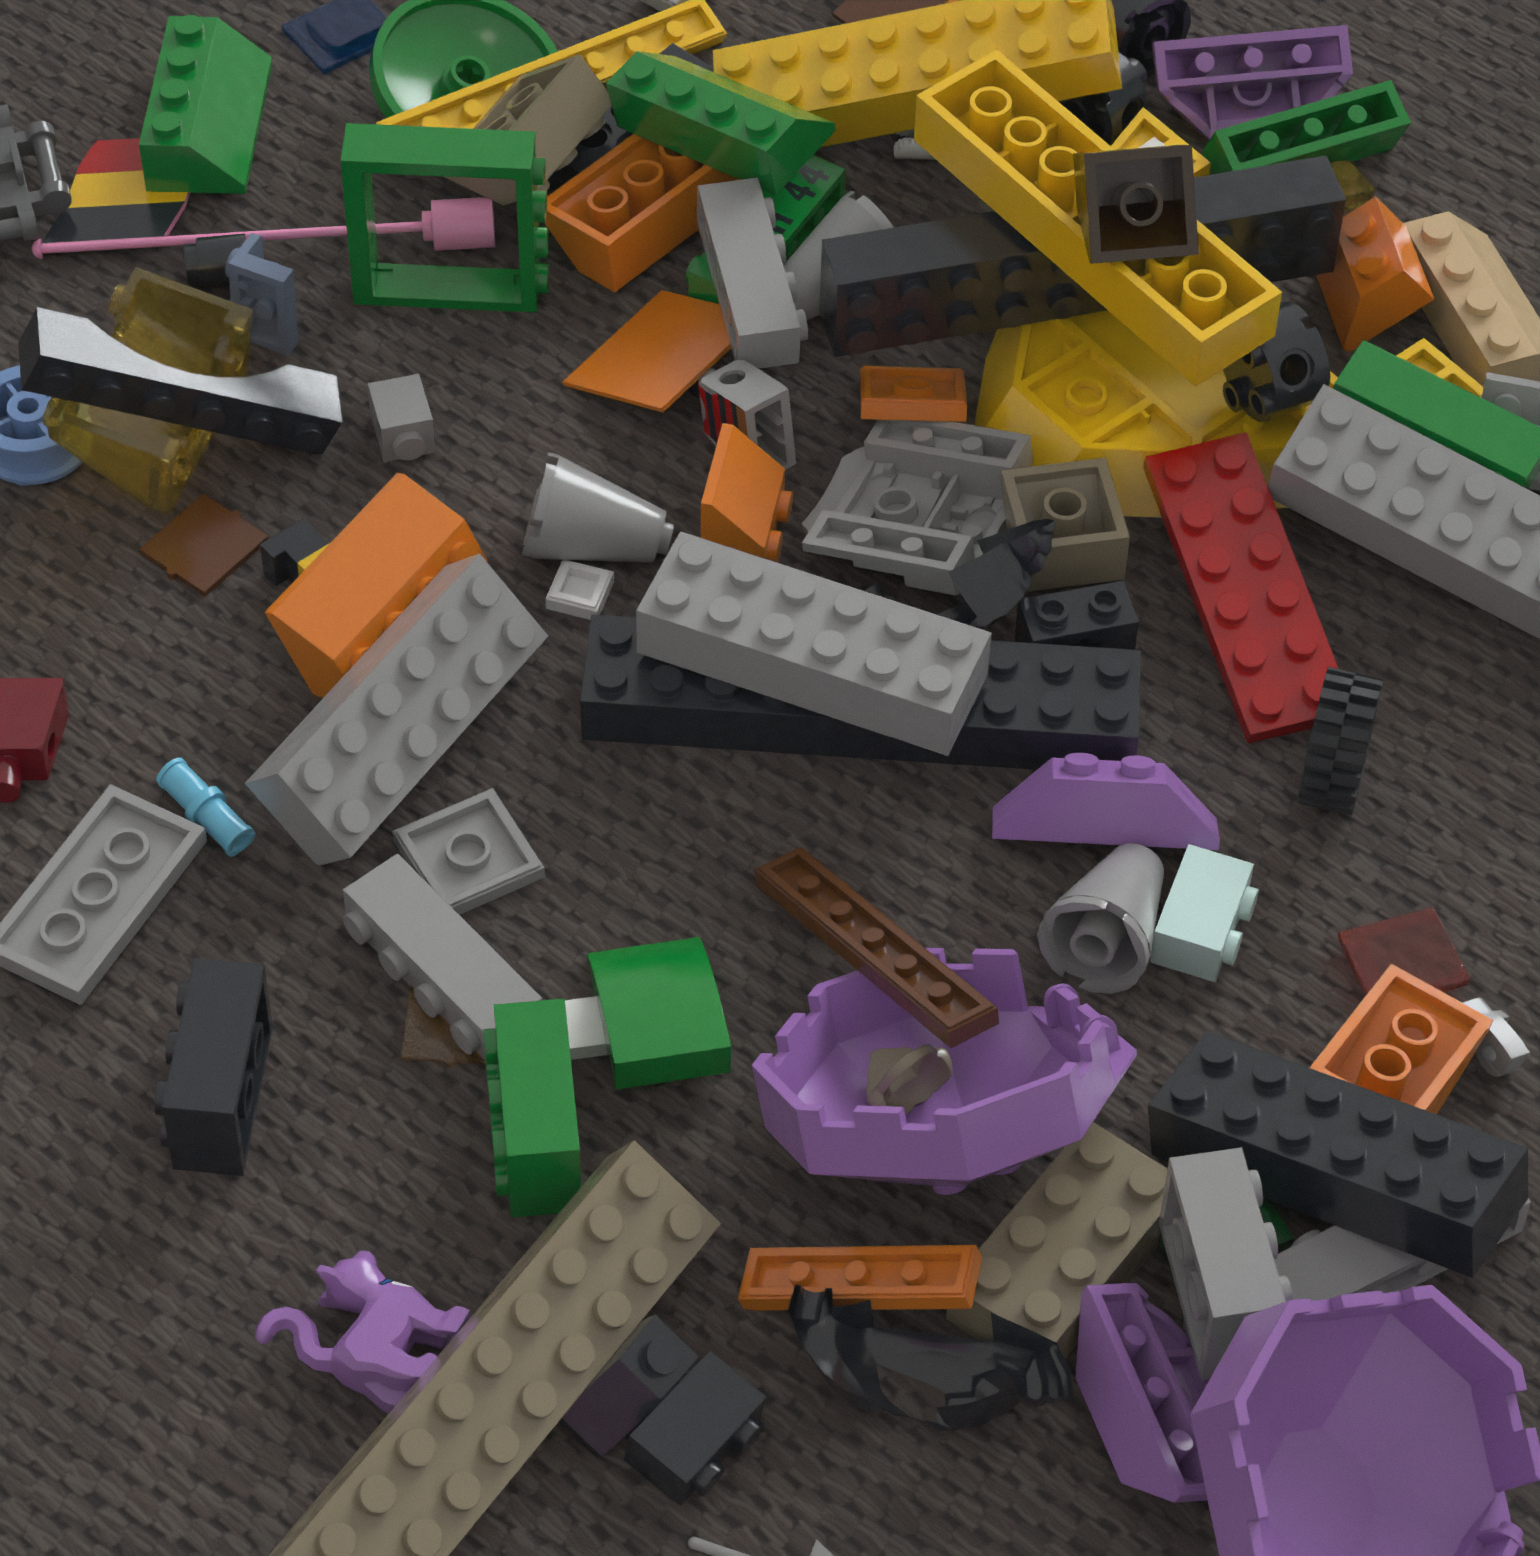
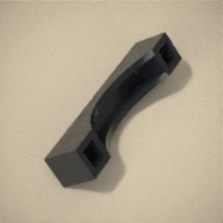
(83, 364)

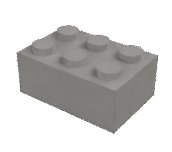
(1218, 1249)

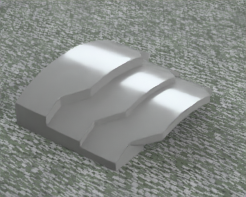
(917, 499)

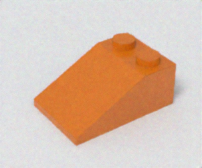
(1405, 1041)

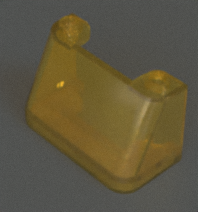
(179, 330)

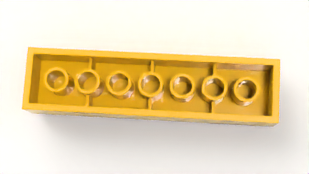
(873, 68)
(1017, 156)

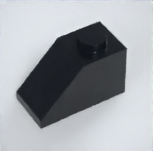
(629, 1386)

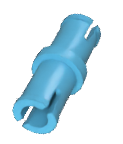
(205, 806)

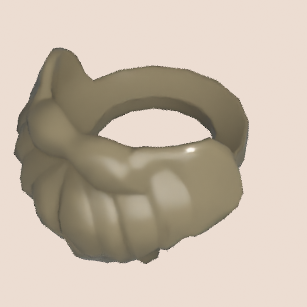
(906, 1075)

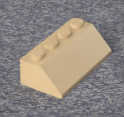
(1476, 300)

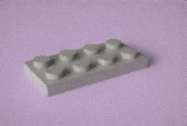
(96, 893)

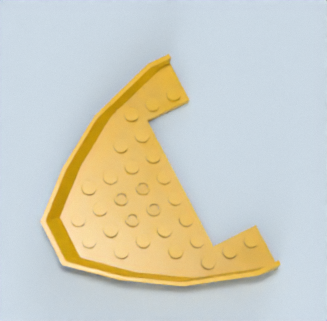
(1101, 392)

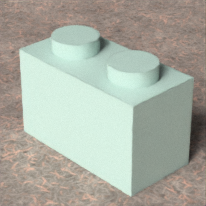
(1203, 912)

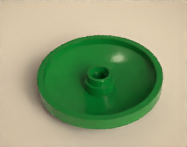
(447, 46)

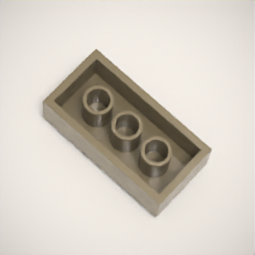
(1076, 1227)

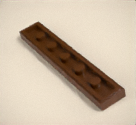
(877, 947)

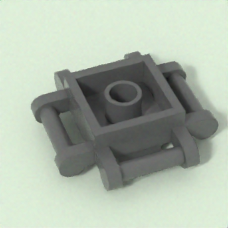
(18, 205)

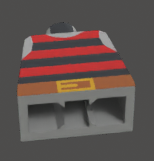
(752, 403)

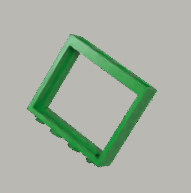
(445, 154)

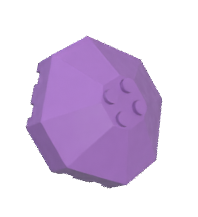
(1010, 1096)
(1364, 1431)

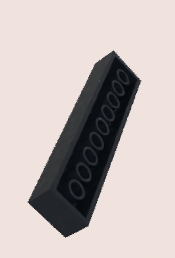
(987, 276)
(1029, 709)

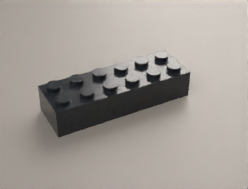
(1345, 1152)

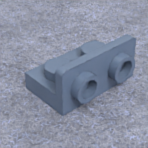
(268, 291)

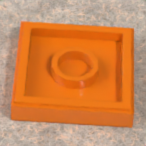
(913, 394)

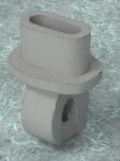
(1501, 1048)

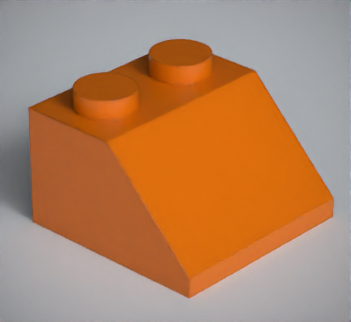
(1374, 275)
(745, 497)

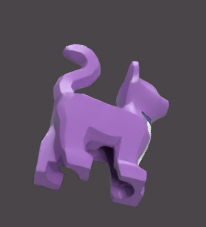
(376, 1347)

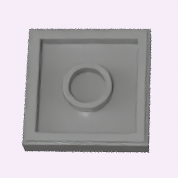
(470, 852)

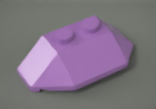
(1250, 75)
(1105, 804)
(1141, 1390)

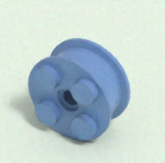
(25, 446)

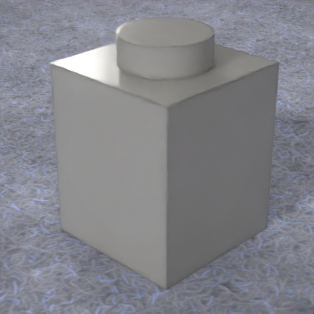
(401, 418)

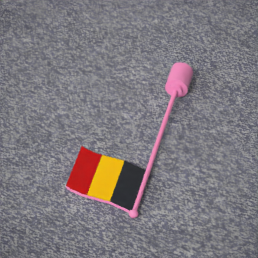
(117, 212)

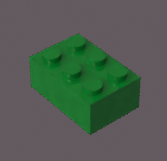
(532, 1107)

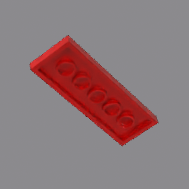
(1243, 583)

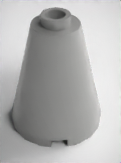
(844, 219)
(591, 519)
(1106, 921)

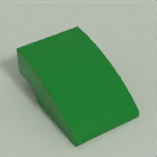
(660, 1013)

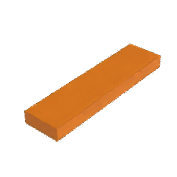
(883, 1274)

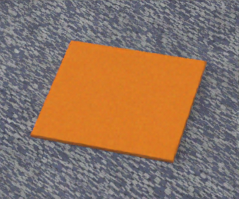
(656, 353)

